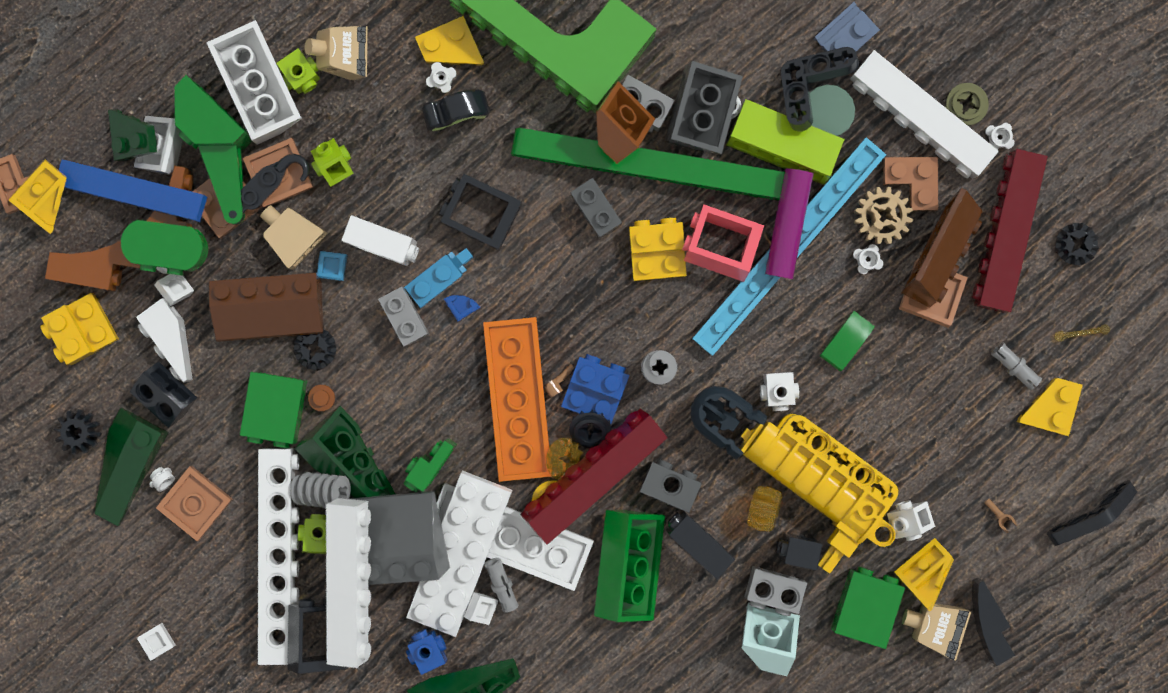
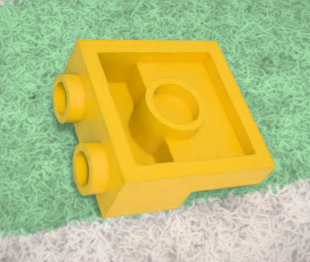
(657, 249)
(78, 329)

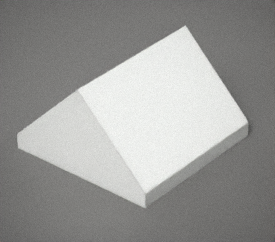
(168, 147)

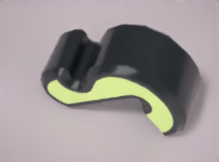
(455, 109)

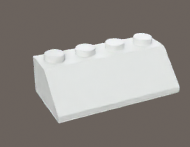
(254, 82)

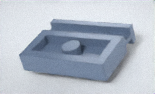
(848, 29)

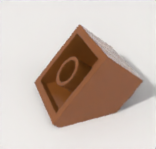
(621, 123)

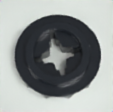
(1065, 244)
(319, 360)
(580, 433)

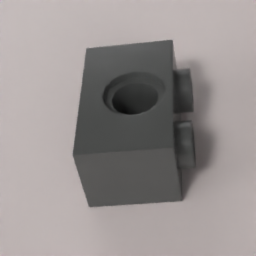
(595, 208)
(685, 493)

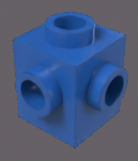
(426, 660)

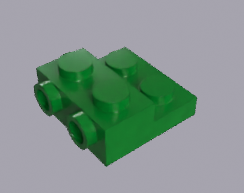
(424, 469)

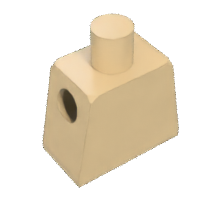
(291, 235)

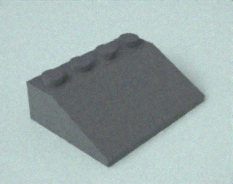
(405, 538)

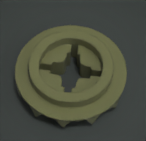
(978, 100)

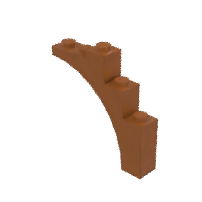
(102, 266)

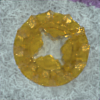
(558, 449)

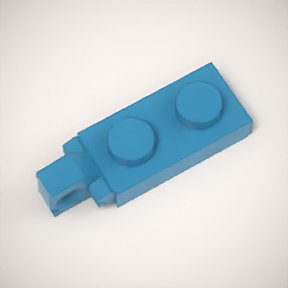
(438, 277)

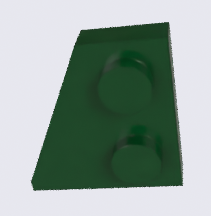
(130, 136)

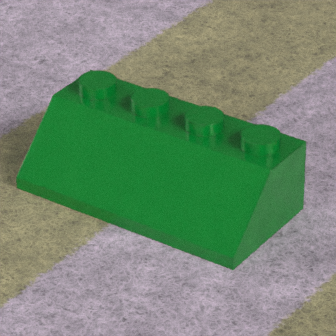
(629, 566)

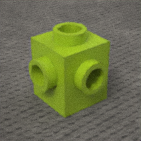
(293, 65)
(332, 161)
(305, 533)

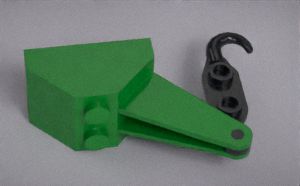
(220, 143)

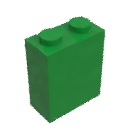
(273, 409)
(868, 607)

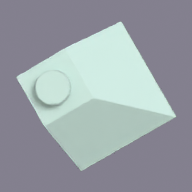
(770, 639)

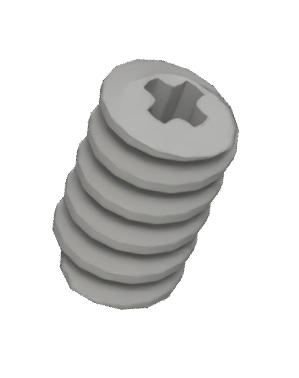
(664, 358)
(319, 489)

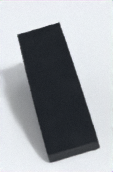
(990, 623)

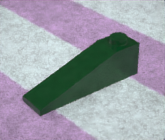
(338, 450)
(127, 459)

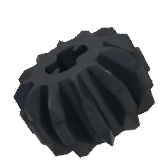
(71, 423)

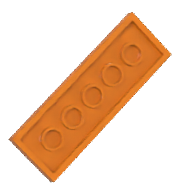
(517, 398)

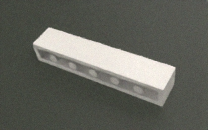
(923, 115)
(347, 582)

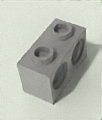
(650, 97)
(404, 316)
(777, 584)

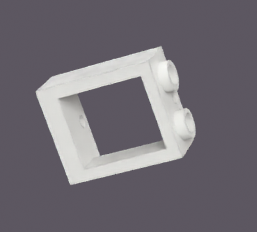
(380, 241)

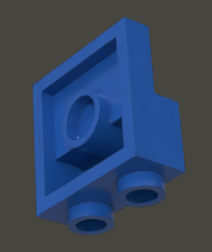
(595, 387)

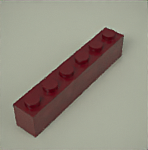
(1010, 230)
(593, 475)

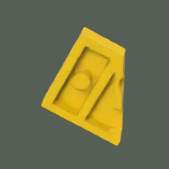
(450, 44)
(41, 195)
(1054, 407)
(926, 572)

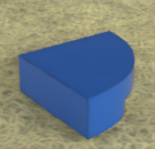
(461, 306)

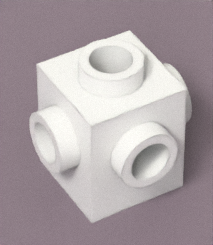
(772, 382)
(911, 520)

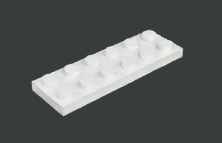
(468, 535)
(523, 549)

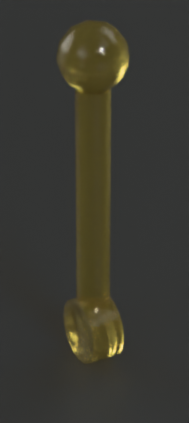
(1060, 335)

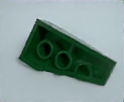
(481, 679)

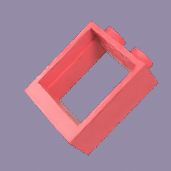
(716, 262)

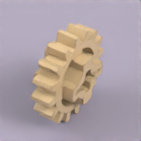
(889, 206)

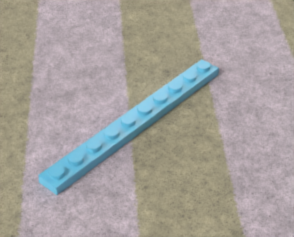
(818, 214)

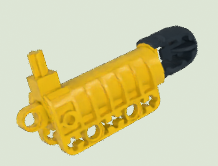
(804, 470)

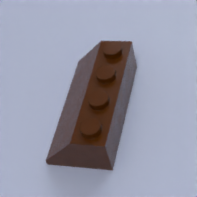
(943, 250)
(266, 307)

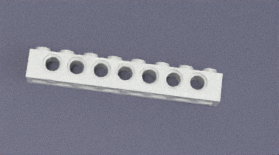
(269, 650)

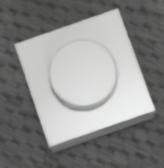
(174, 288)
(481, 608)
(156, 641)

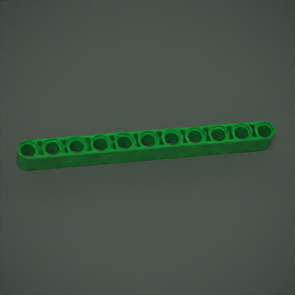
(649, 164)

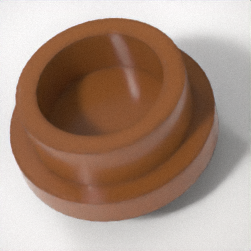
(321, 397)

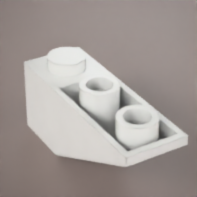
(169, 334)

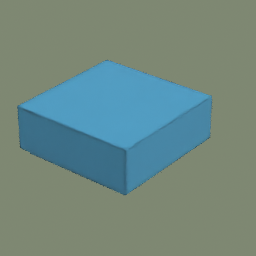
(332, 265)

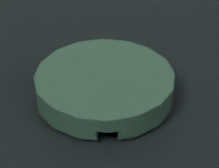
(832, 109)

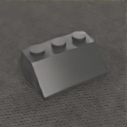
(703, 108)

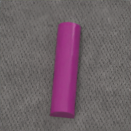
(789, 223)

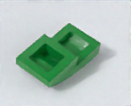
(847, 341)

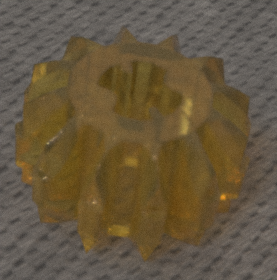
(764, 508)

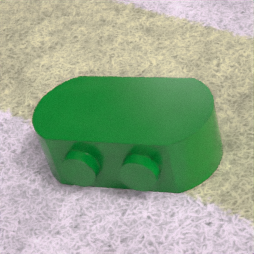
(164, 246)

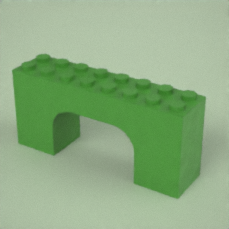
(579, 63)

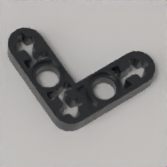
(806, 75)
(1100, 517)

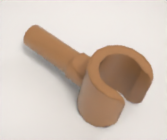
(553, 387)
(1000, 515)

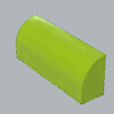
(771, 139)

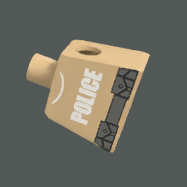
(340, 51)
(940, 628)

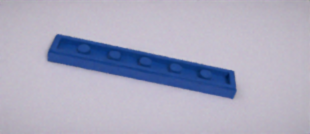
(133, 191)

